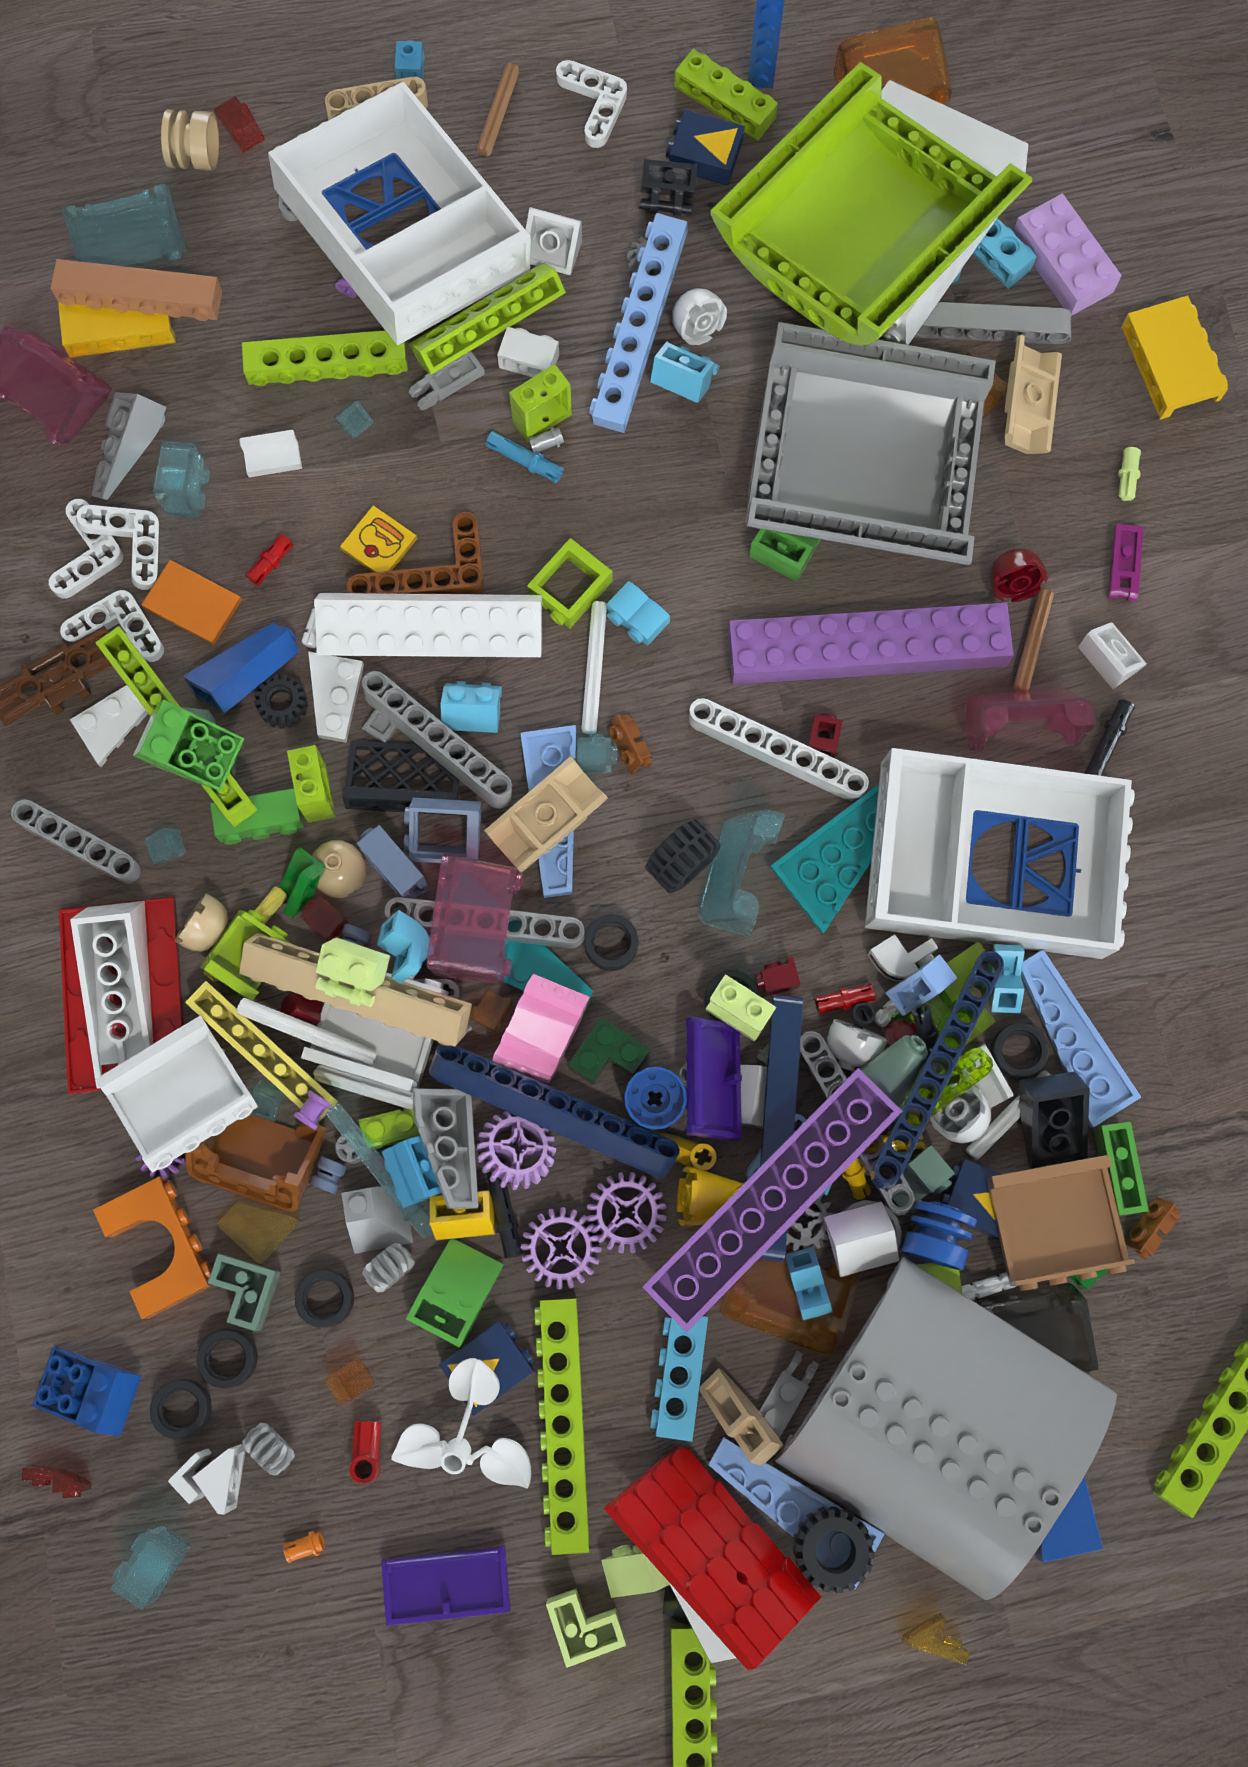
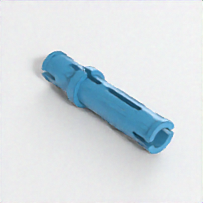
(534, 462)

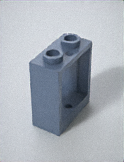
(433, 853)
(392, 864)

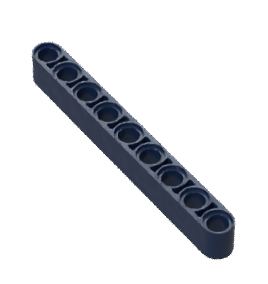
(931, 1080)
(781, 1089)
(554, 1110)

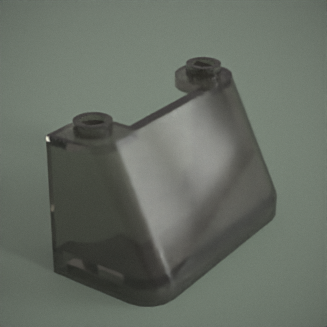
(1052, 1317)

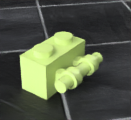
(351, 965)

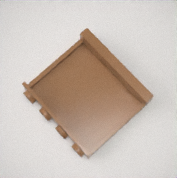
(1058, 1222)

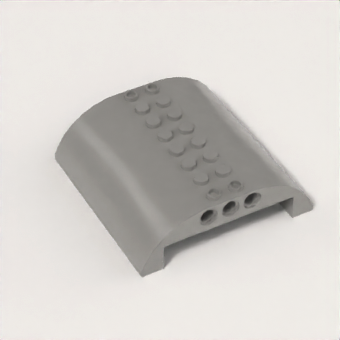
(869, 444)
(951, 1432)

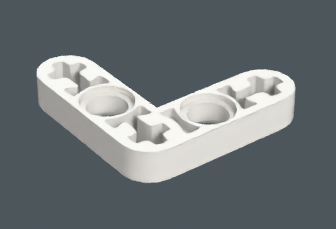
(604, 97)
(132, 528)
(97, 549)
(114, 616)

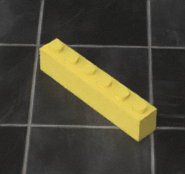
(256, 1046)

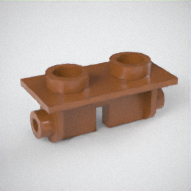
(624, 732)
(1161, 1217)

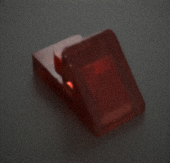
(239, 123)

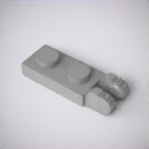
(447, 380)
(786, 1394)

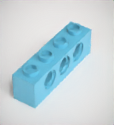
(1005, 267)
(680, 1425)

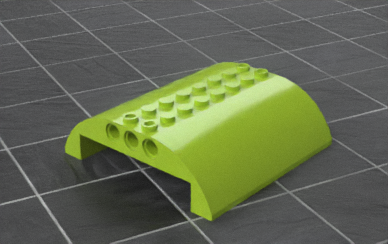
(859, 211)

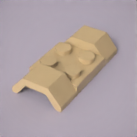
(1031, 399)
(546, 815)

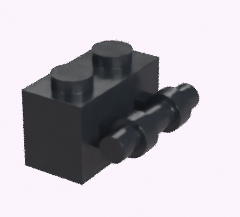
(671, 180)

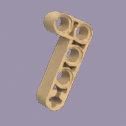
(348, 98)

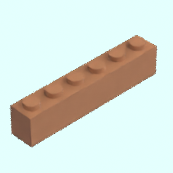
(136, 290)

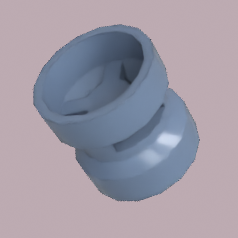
(355, 935)
(325, 1181)

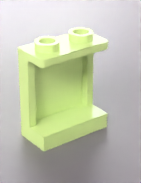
(740, 1008)

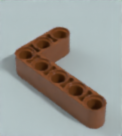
(432, 575)

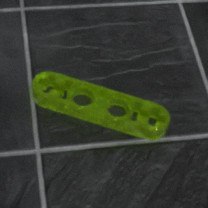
(966, 1081)

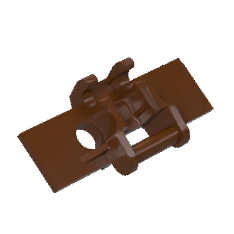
(57, 682)

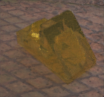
(928, 1639)

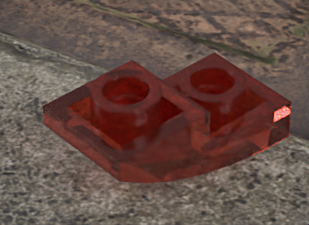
(63, 1480)

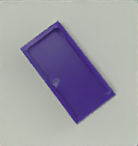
(713, 1080)
(445, 1585)

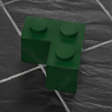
(606, 1045)

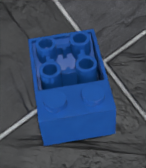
(86, 1392)

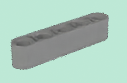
(66, 832)

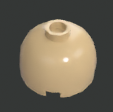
(344, 868)
(203, 925)

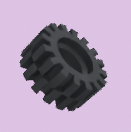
(286, 716)

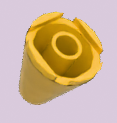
(702, 1195)

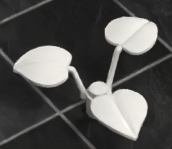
(421, 1444)

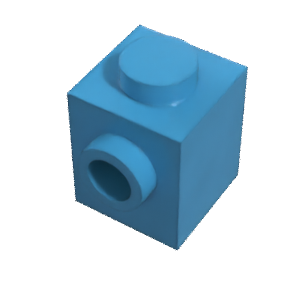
(409, 59)

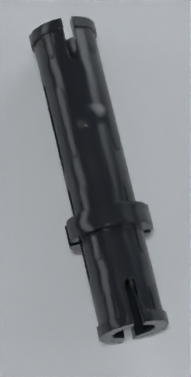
(1123, 712)
(926, 1031)
(505, 1218)

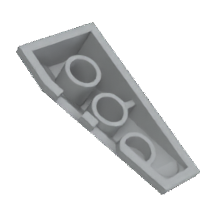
(132, 427)
(448, 1137)

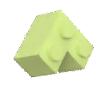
(631, 1573)
(582, 1637)

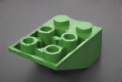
(783, 552)
(188, 746)
(455, 1292)

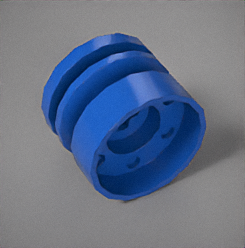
(672, 1100)
(939, 1235)

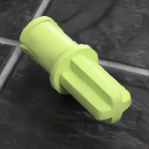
(1129, 473)

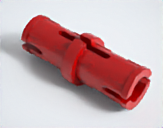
(269, 559)
(844, 998)

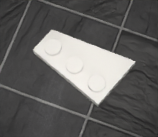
(334, 693)
(108, 722)

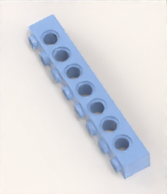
(662, 231)

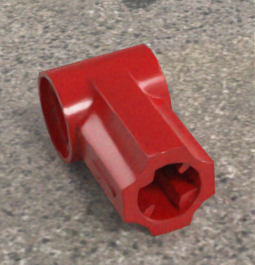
(366, 1447)

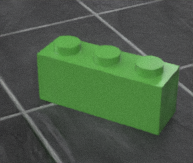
(275, 814)
(1125, 1172)

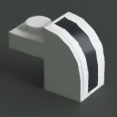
(895, 962)

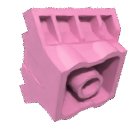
(541, 1029)

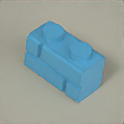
(411, 1171)

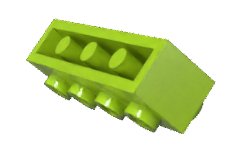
(725, 94)

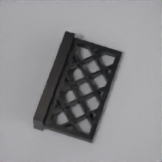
(395, 798)

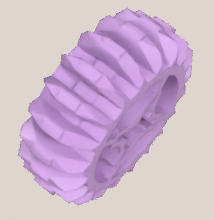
(491, 1150)
(645, 1193)
(545, 1235)

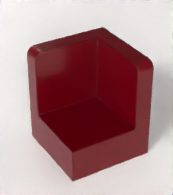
(302, 1008)

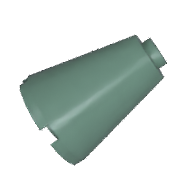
(897, 1068)

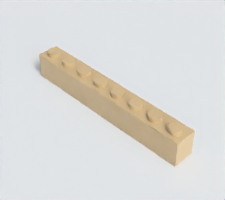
(395, 1004)

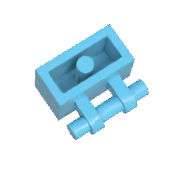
(683, 371)
(471, 707)

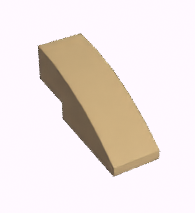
(740, 1418)

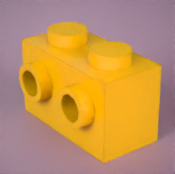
(462, 1222)

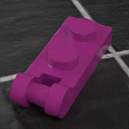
(1125, 562)

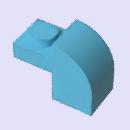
(407, 942)
(1009, 988)
(808, 1283)

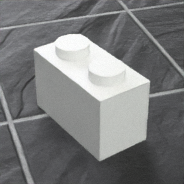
(527, 352)

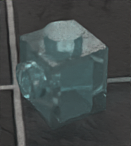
(596, 754)

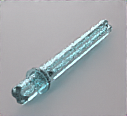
(376, 1166)

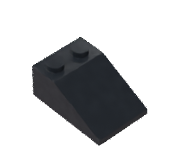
(1054, 1118)

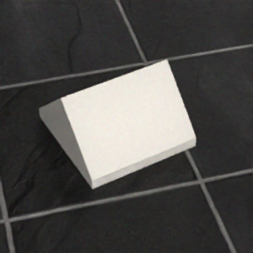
(554, 240)
(1111, 654)
(753, 1095)
(862, 1238)
(222, 1479)

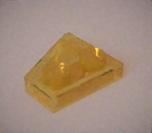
(256, 1229)

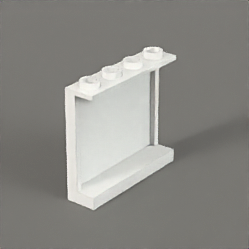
(399, 1055)
(176, 1094)

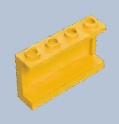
(107, 330)
(1174, 355)

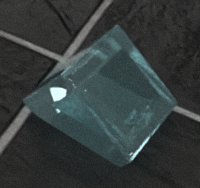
(354, 419)
(165, 845)
(268, 1099)

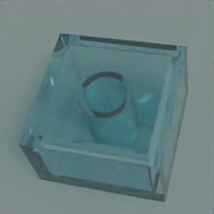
(180, 479)
(150, 1566)

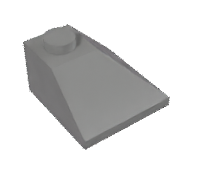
(374, 1220)

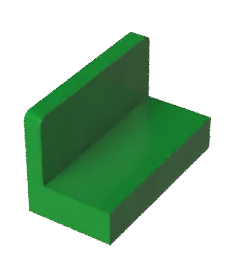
(301, 881)

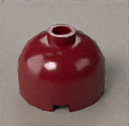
(1017, 575)

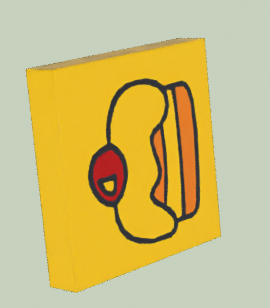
(378, 541)

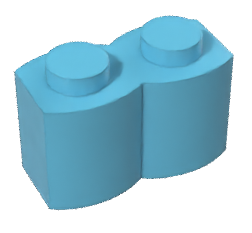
(637, 614)

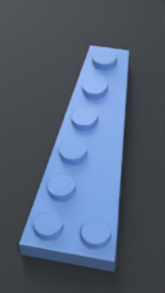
(543, 753)
(1077, 1040)
(783, 1500)

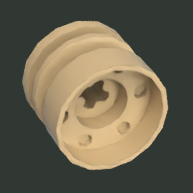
(190, 139)

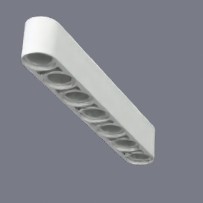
(770, 738)

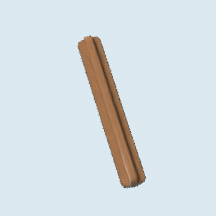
(498, 109)
(1033, 640)

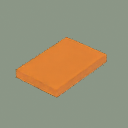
(191, 602)

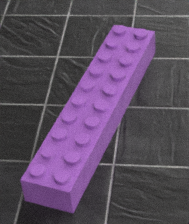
(869, 643)
(771, 1200)

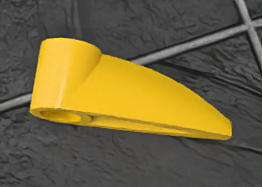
(688, 1149)

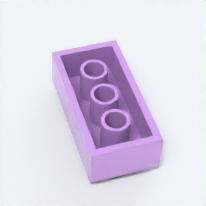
(1067, 254)

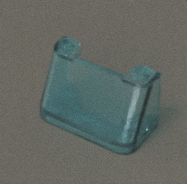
(127, 229)
(722, 900)

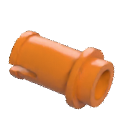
(304, 1546)

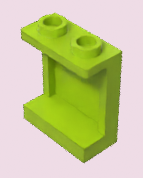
(226, 955)

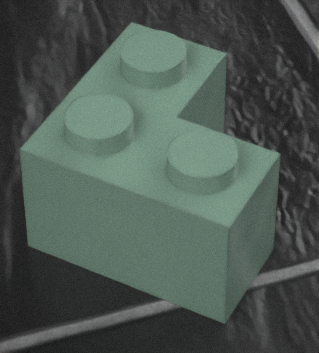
(925, 1175)
(253, 1289)

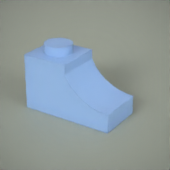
(921, 985)

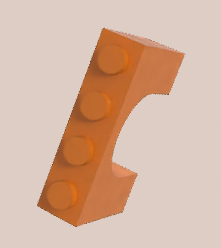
(187, 1271)

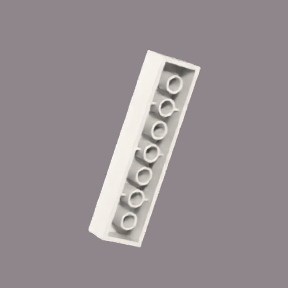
(428, 625)

